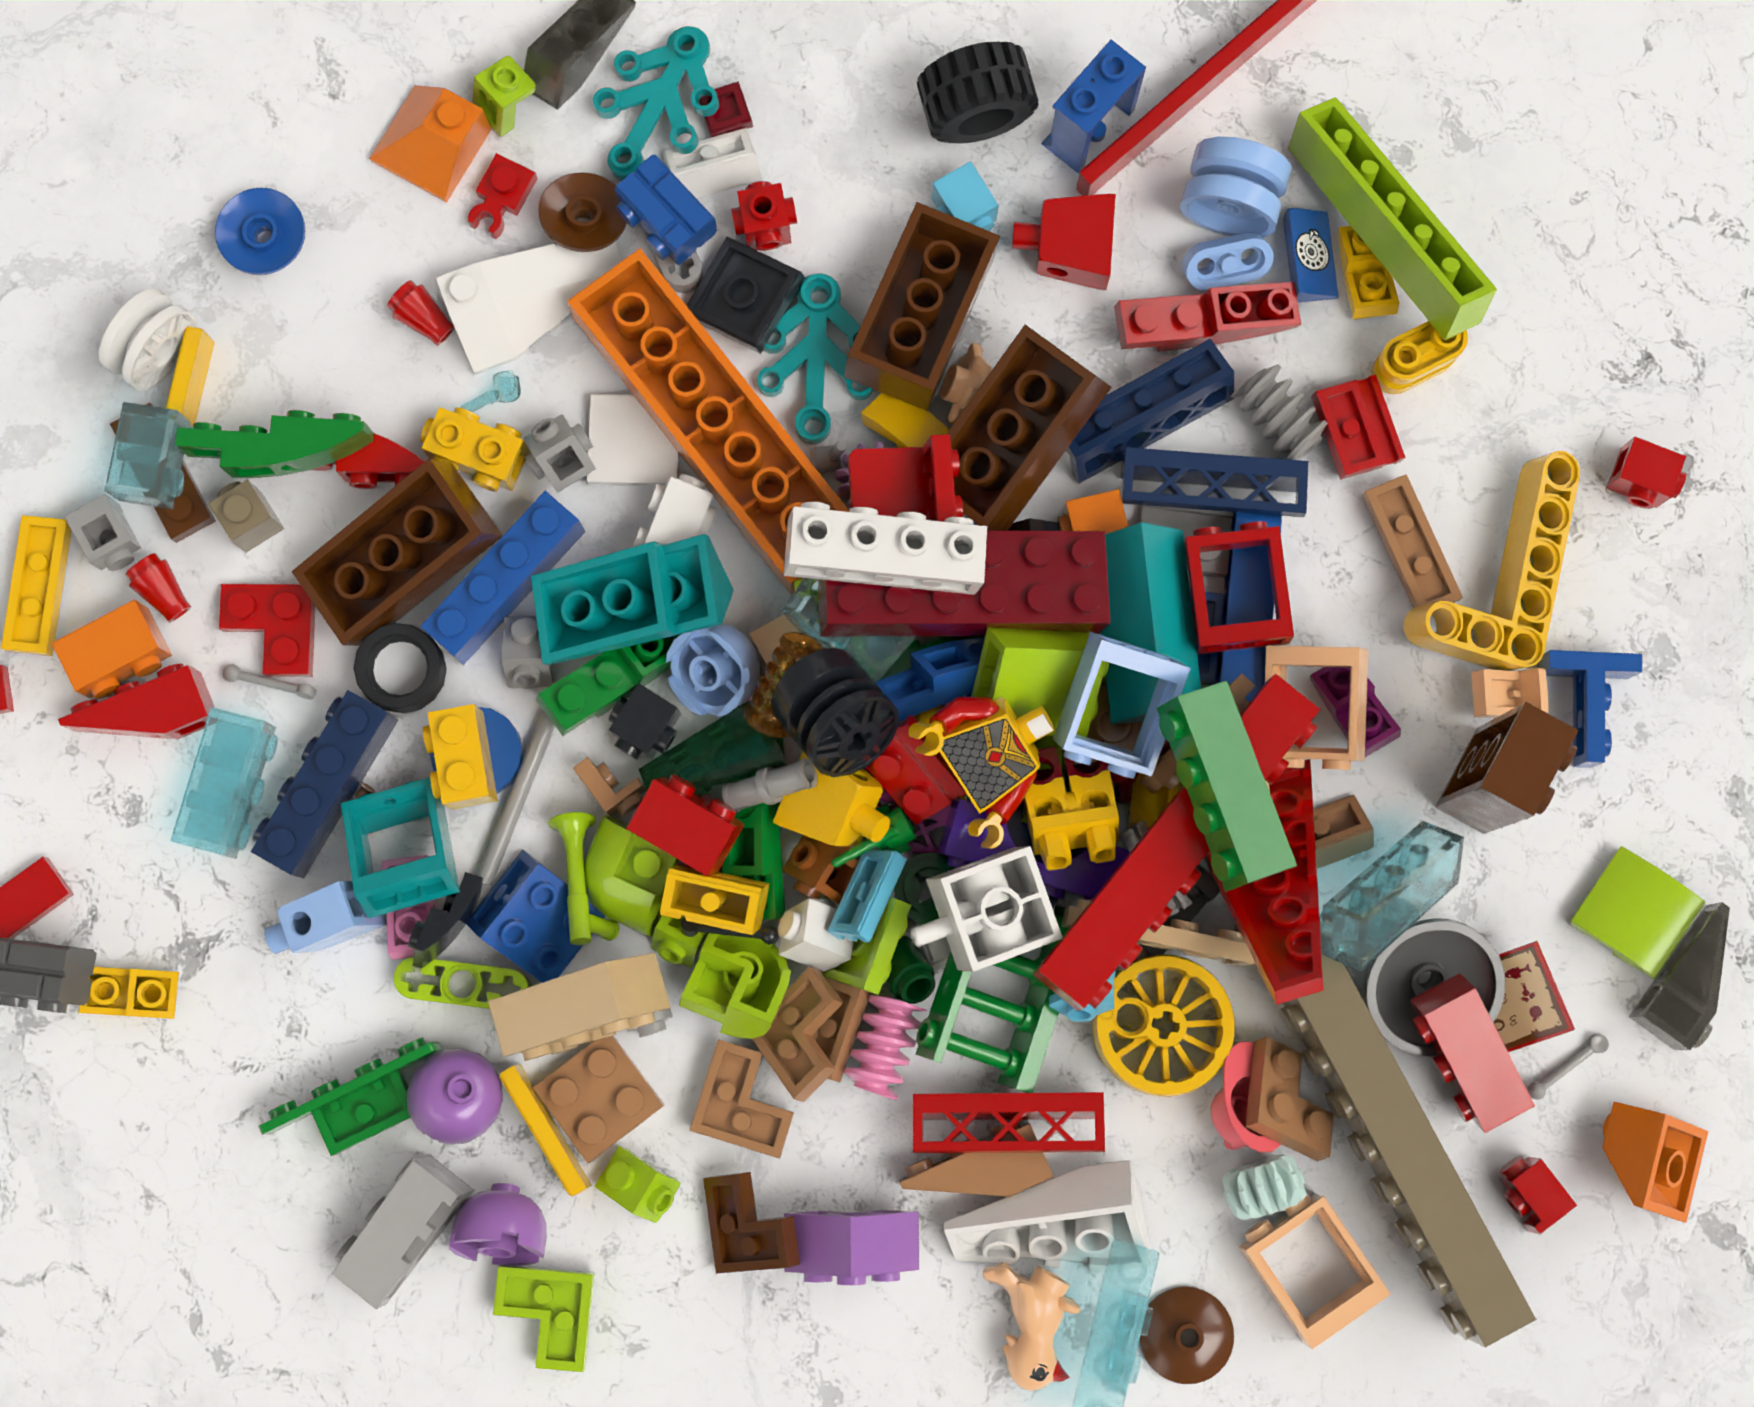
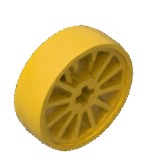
(1224, 1022)

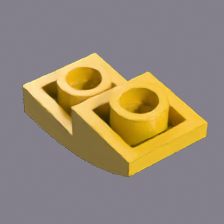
(1367, 281)
(901, 421)
(132, 993)

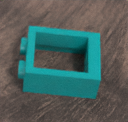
(409, 882)

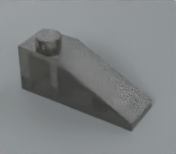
(1688, 986)

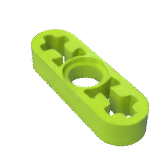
(426, 992)

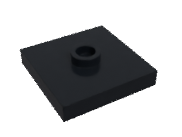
(744, 294)

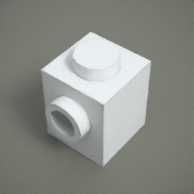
(806, 936)

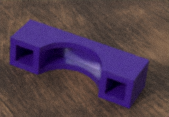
(1080, 877)

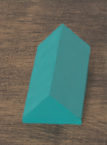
(629, 598)
(1147, 610)

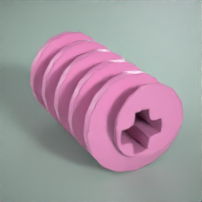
(884, 1045)

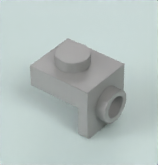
(522, 654)

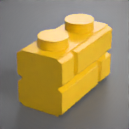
(714, 900)

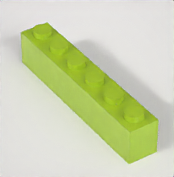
(1391, 218)

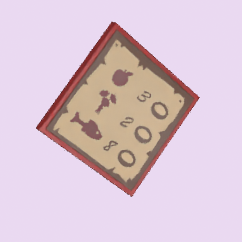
(1531, 1000)

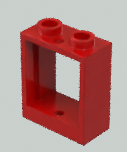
(1247, 634)

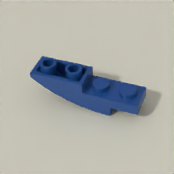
(934, 677)

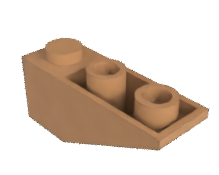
(981, 1172)

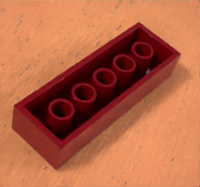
(1028, 584)

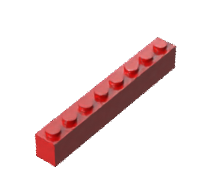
(1164, 862)

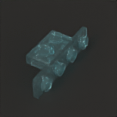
(1116, 1327)

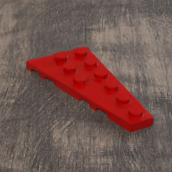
(1282, 911)

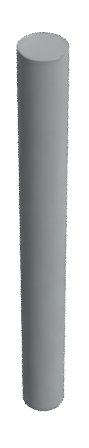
(516, 799)

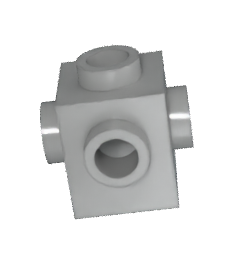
(559, 452)

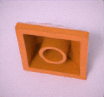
(432, 140)
(1654, 1158)

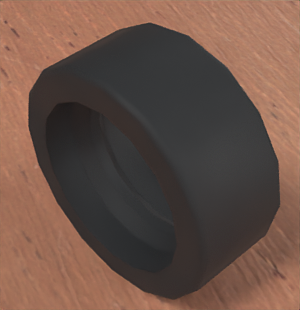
(371, 648)

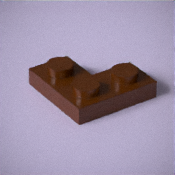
(736, 1234)

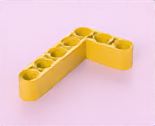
(1516, 577)

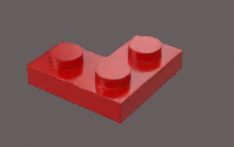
(282, 614)

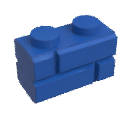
(664, 210)

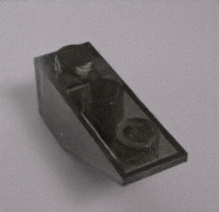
(573, 46)

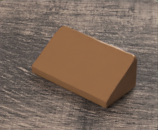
(1341, 831)

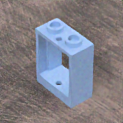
(1144, 757)

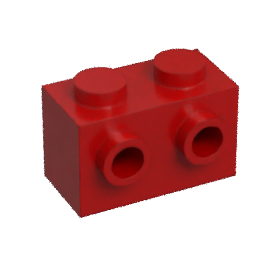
(686, 824)

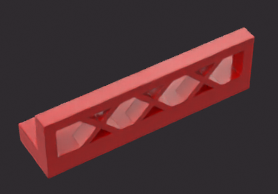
(1008, 1107)

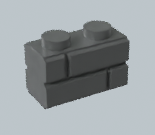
(44, 973)

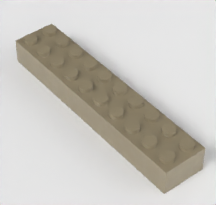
(1406, 1160)

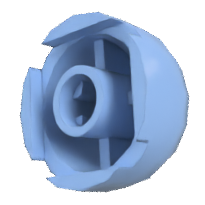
(713, 669)

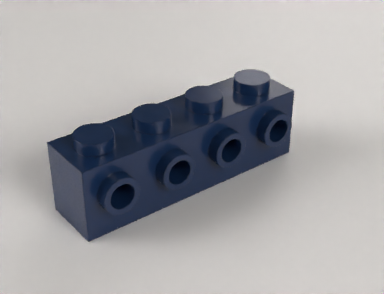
(327, 778)

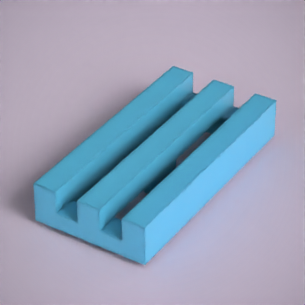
(867, 895)

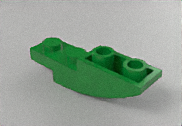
(292, 446)
(603, 682)
(758, 852)

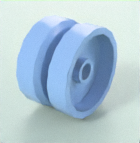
(1235, 186)

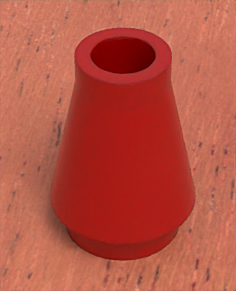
(418, 311)
(158, 586)

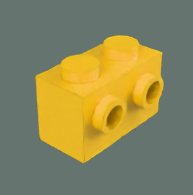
(461, 757)

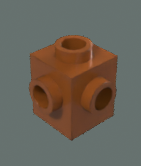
(813, 869)

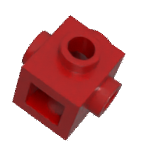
(764, 216)

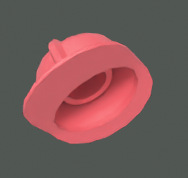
(1231, 1103)

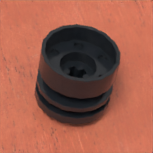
(834, 712)

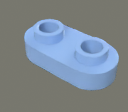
(1225, 262)

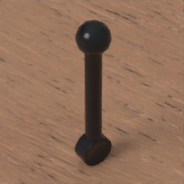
(768, 935)

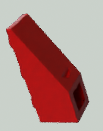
(160, 708)

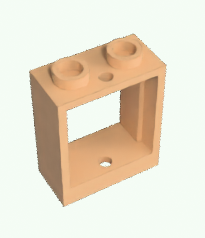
(1342, 657)
(1341, 1309)

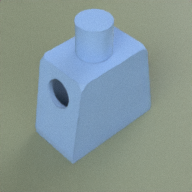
(320, 920)

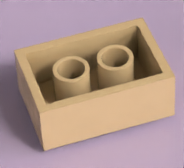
(580, 1007)

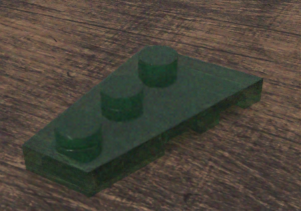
(717, 754)

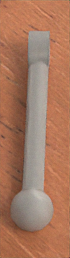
(232, 673)
(1596, 1044)

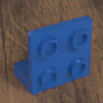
(528, 919)

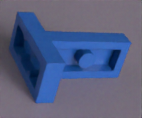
(1591, 695)

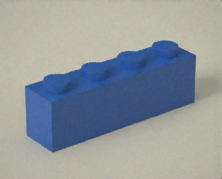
(503, 577)

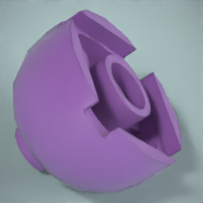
(454, 1096)
(500, 1226)

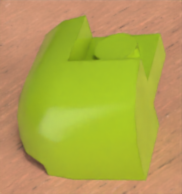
(626, 876)
(737, 984)

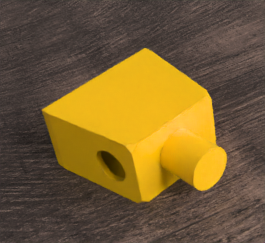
(836, 810)

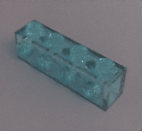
(1390, 895)

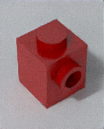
(1647, 473)

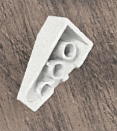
(517, 298)
(1056, 1220)

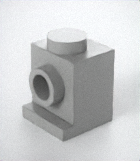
(91, 527)

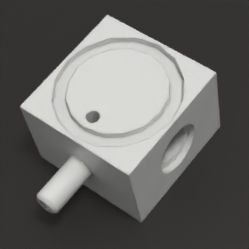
(990, 910)

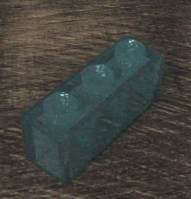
(225, 783)

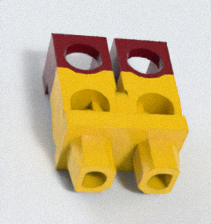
(1072, 818)

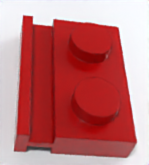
(1358, 427)
(915, 781)

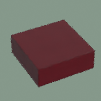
(732, 111)

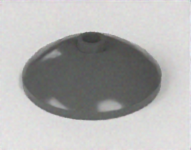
(1443, 949)

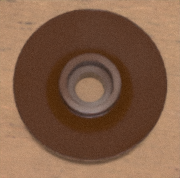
(581, 197)
(1171, 1315)

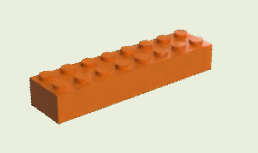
(701, 404)

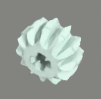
(1264, 1187)

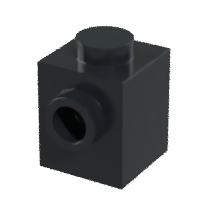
(643, 723)

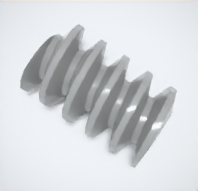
(1280, 412)

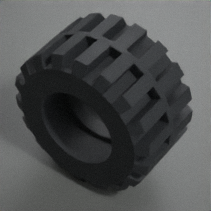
(977, 92)

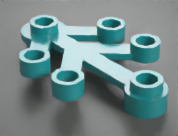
(659, 95)
(814, 349)

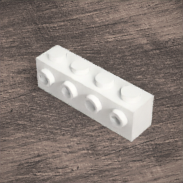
(885, 549)

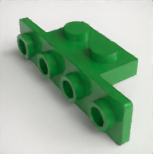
(359, 1107)

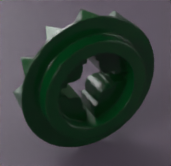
(908, 887)

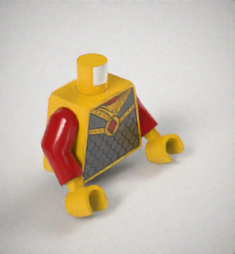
(988, 753)

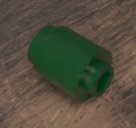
(910, 973)

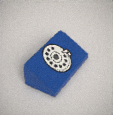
(1310, 254)

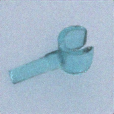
(505, 390)

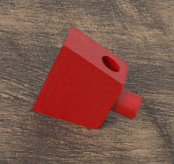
(1072, 239)

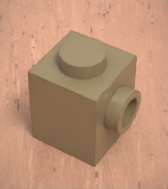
(245, 515)

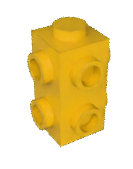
(474, 448)

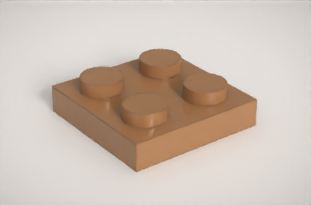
(598, 1097)

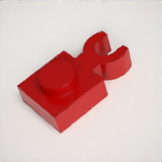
(503, 189)

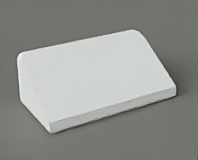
(716, 163)

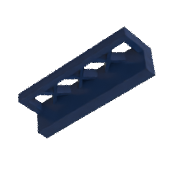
(1152, 408)
(1215, 472)

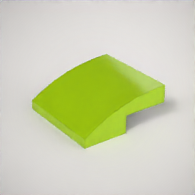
(1638, 912)

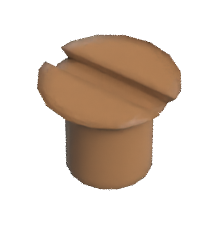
(364, 789)

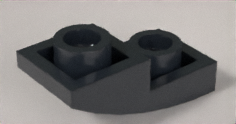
(444, 925)

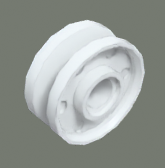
(145, 339)

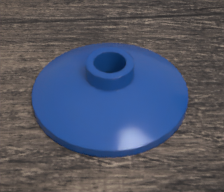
(247, 217)

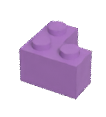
(856, 1245)

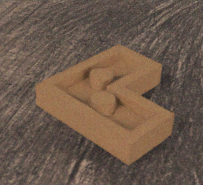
(790, 1042)
(726, 1105)
(1275, 1105)

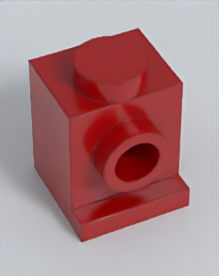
(1535, 1193)

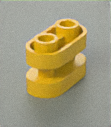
(1416, 358)

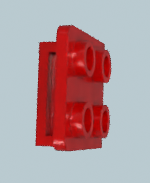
(907, 479)

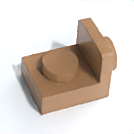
(601, 783)

